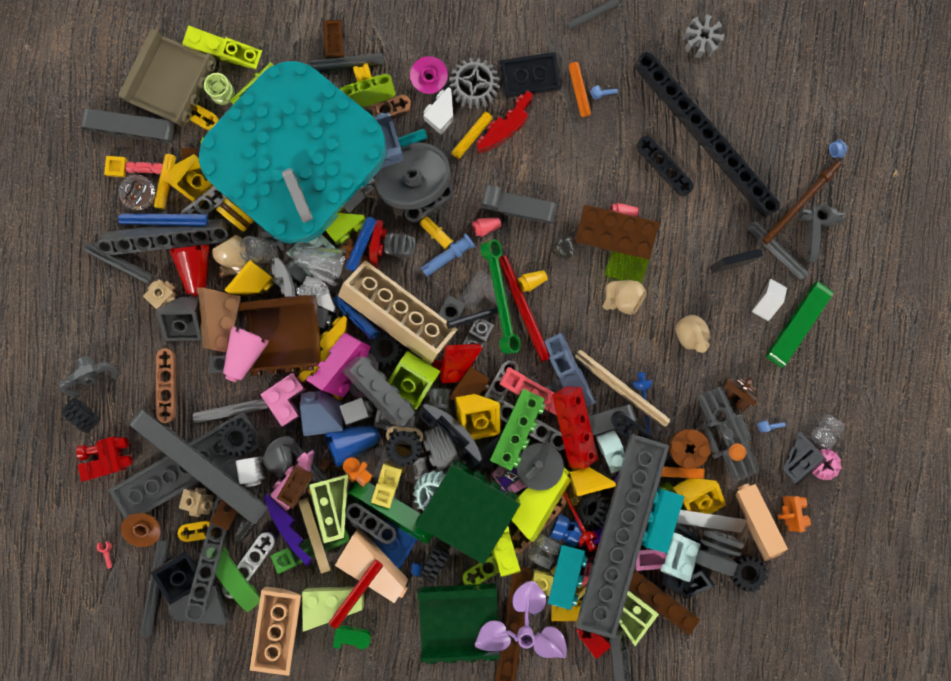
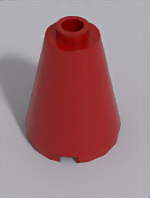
(192, 266)

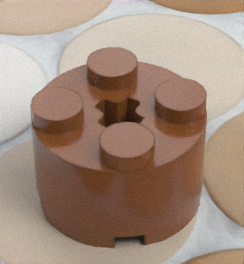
(698, 452)

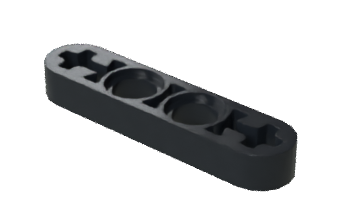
(667, 164)
(630, 425)

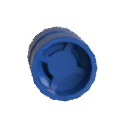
(566, 530)

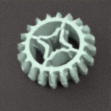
(426, 487)

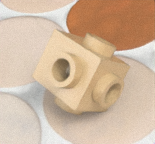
(160, 293)
(196, 501)

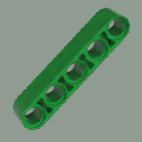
(799, 324)
(398, 514)

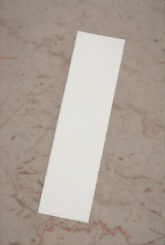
(711, 521)

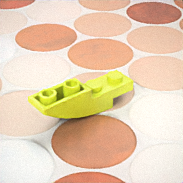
(222, 49)
(505, 555)

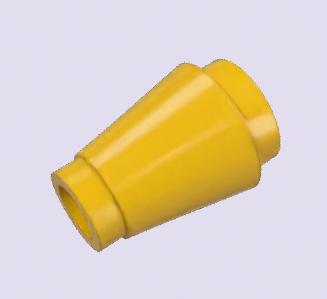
(532, 280)

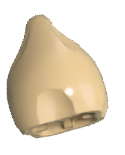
(229, 256)
(624, 295)
(693, 333)

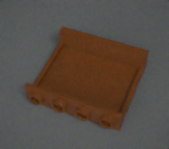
(292, 333)

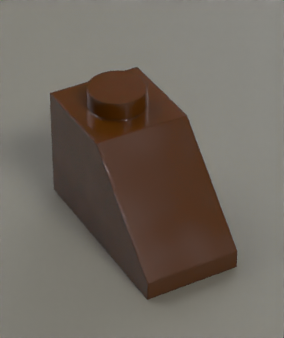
(471, 383)

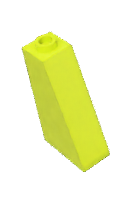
(537, 507)

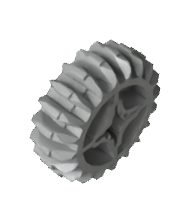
(467, 82)

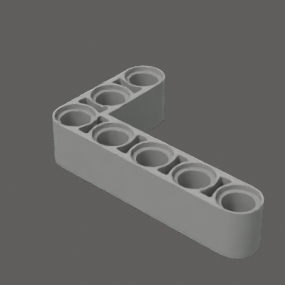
(498, 396)

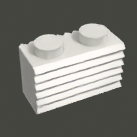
(250, 471)

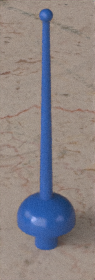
(643, 384)

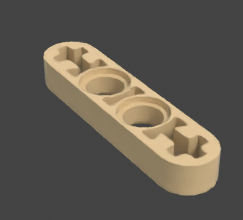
(314, 535)

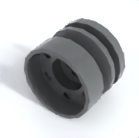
(719, 552)

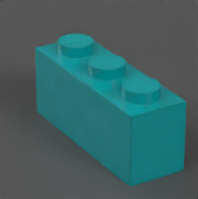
(662, 520)
(567, 577)

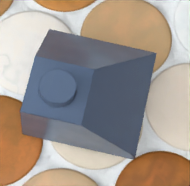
(320, 413)

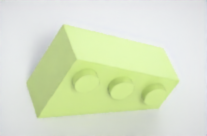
(330, 505)
(323, 602)
(636, 617)

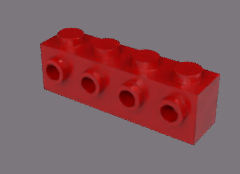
(575, 427)

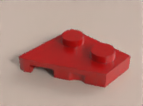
(376, 246)

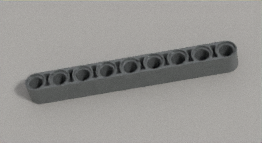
(199, 466)

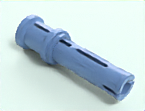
(455, 250)

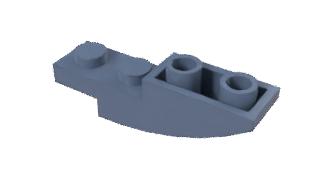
(566, 366)

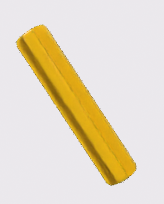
(471, 135)
(163, 186)

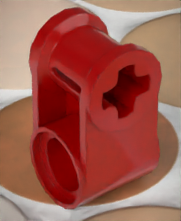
(594, 642)

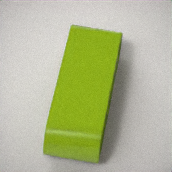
(371, 90)

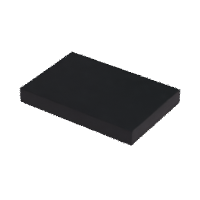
(531, 74)
(736, 260)

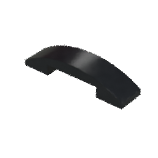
(433, 416)

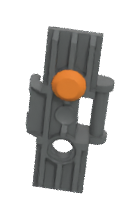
(734, 432)

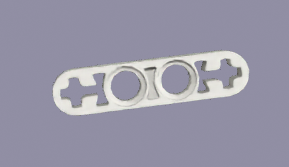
(248, 563)

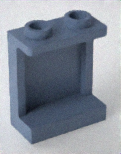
(394, 152)

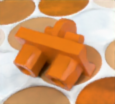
(356, 471)
(793, 513)

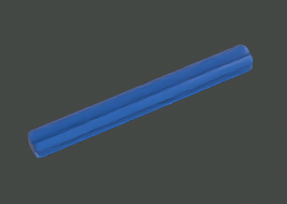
(164, 219)

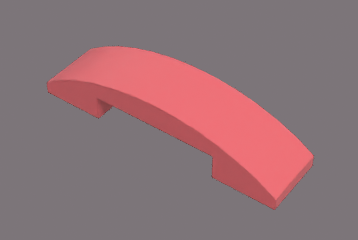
(516, 382)

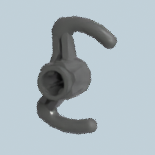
(86, 374)

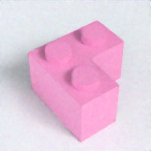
(280, 399)

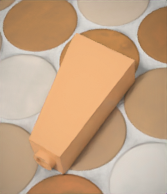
(760, 522)
(360, 555)

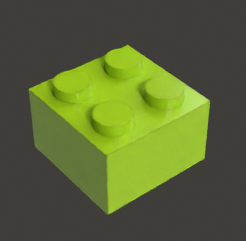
(413, 378)

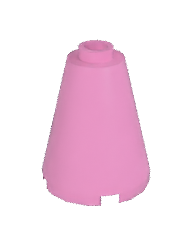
(242, 353)

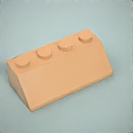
(275, 631)

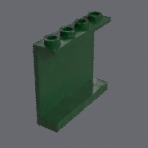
(469, 512)
(452, 621)

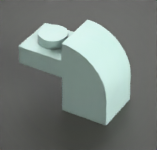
(611, 448)

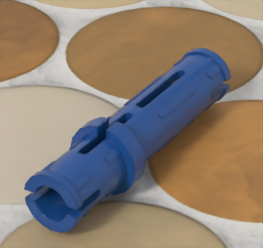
(361, 322)

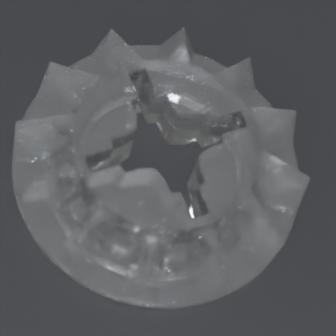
(312, 289)

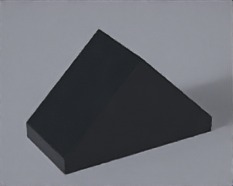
(699, 583)

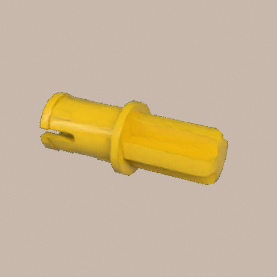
(436, 232)

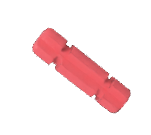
(143, 167)

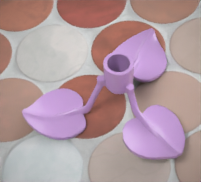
(547, 644)

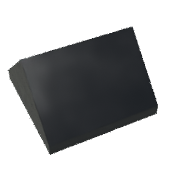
(175, 577)

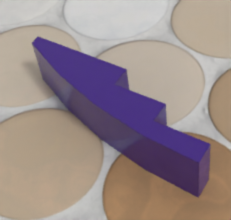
(284, 524)

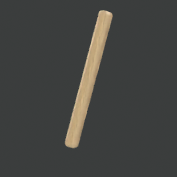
(622, 388)

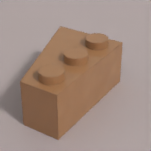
(217, 317)

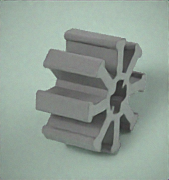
(712, 39)

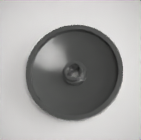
(417, 179)

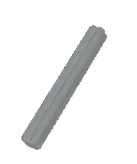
(229, 410)

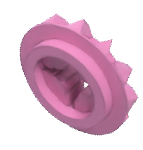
(835, 465)

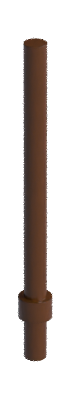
(824, 178)

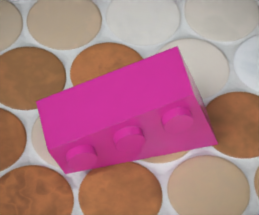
(330, 375)

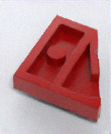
(457, 361)

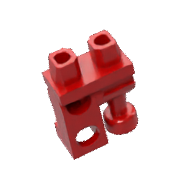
(110, 458)

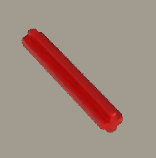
(355, 594)

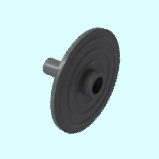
(540, 466)

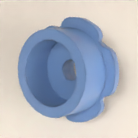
(838, 149)

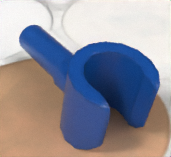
(416, 569)

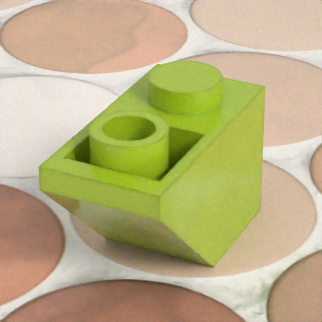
(344, 226)

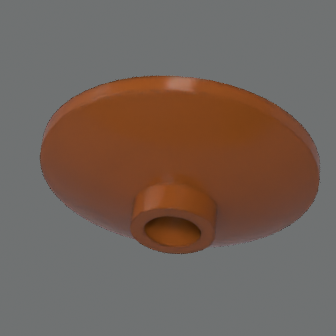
(138, 536)

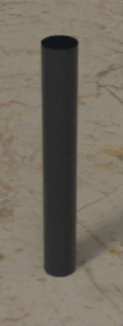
(472, 317)

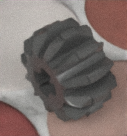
(399, 245)

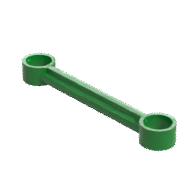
(498, 285)

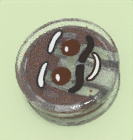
(137, 193)

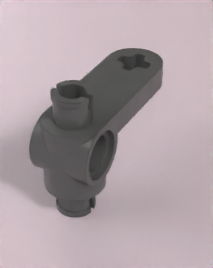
(814, 225)

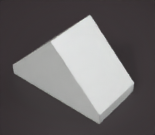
(770, 300)

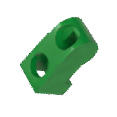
(352, 636)

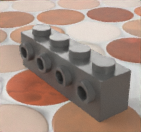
(378, 391)

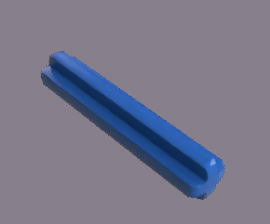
(361, 244)

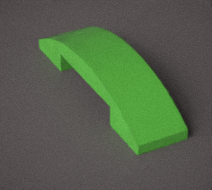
(287, 558)
(234, 581)

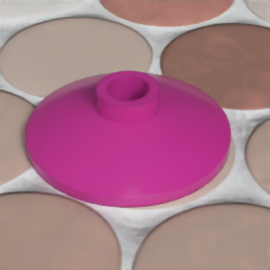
(428, 66)

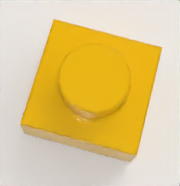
(115, 166)

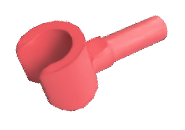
(106, 552)

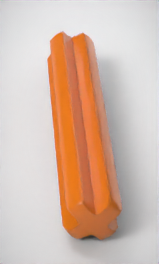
(579, 89)

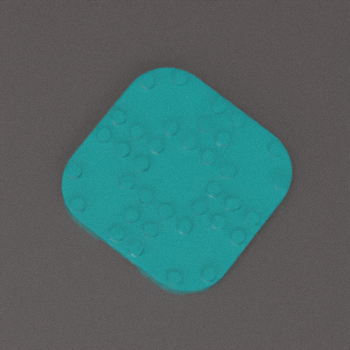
(297, 123)

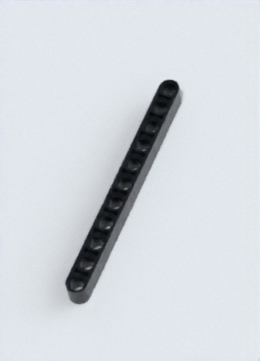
(708, 144)

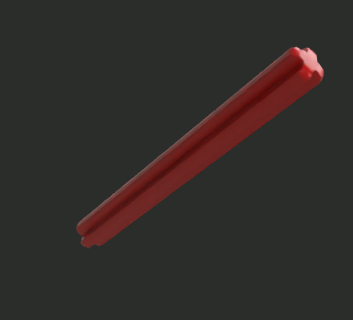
(524, 308)

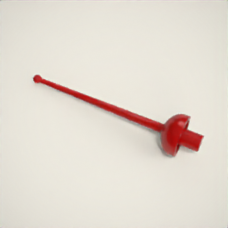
(587, 537)

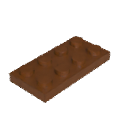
(617, 231)

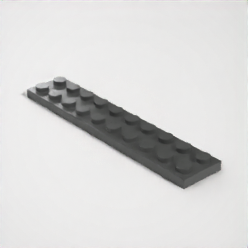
(622, 536)

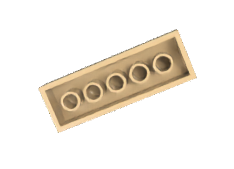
(397, 312)

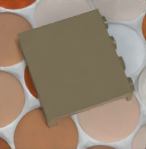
(167, 78)

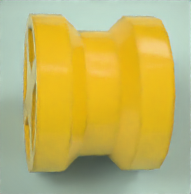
(362, 72)

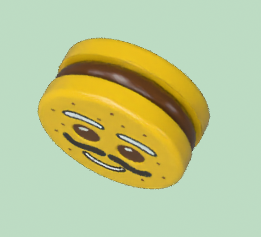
(234, 214)

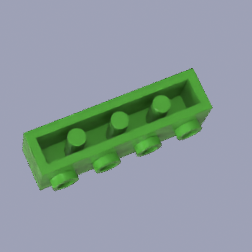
(517, 429)

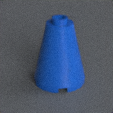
(351, 442)

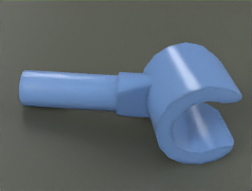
(597, 93)
(764, 426)

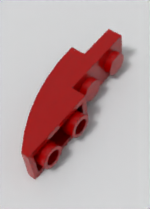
(503, 130)

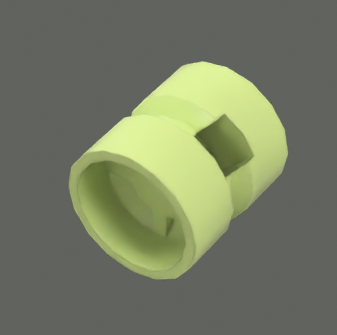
(219, 88)

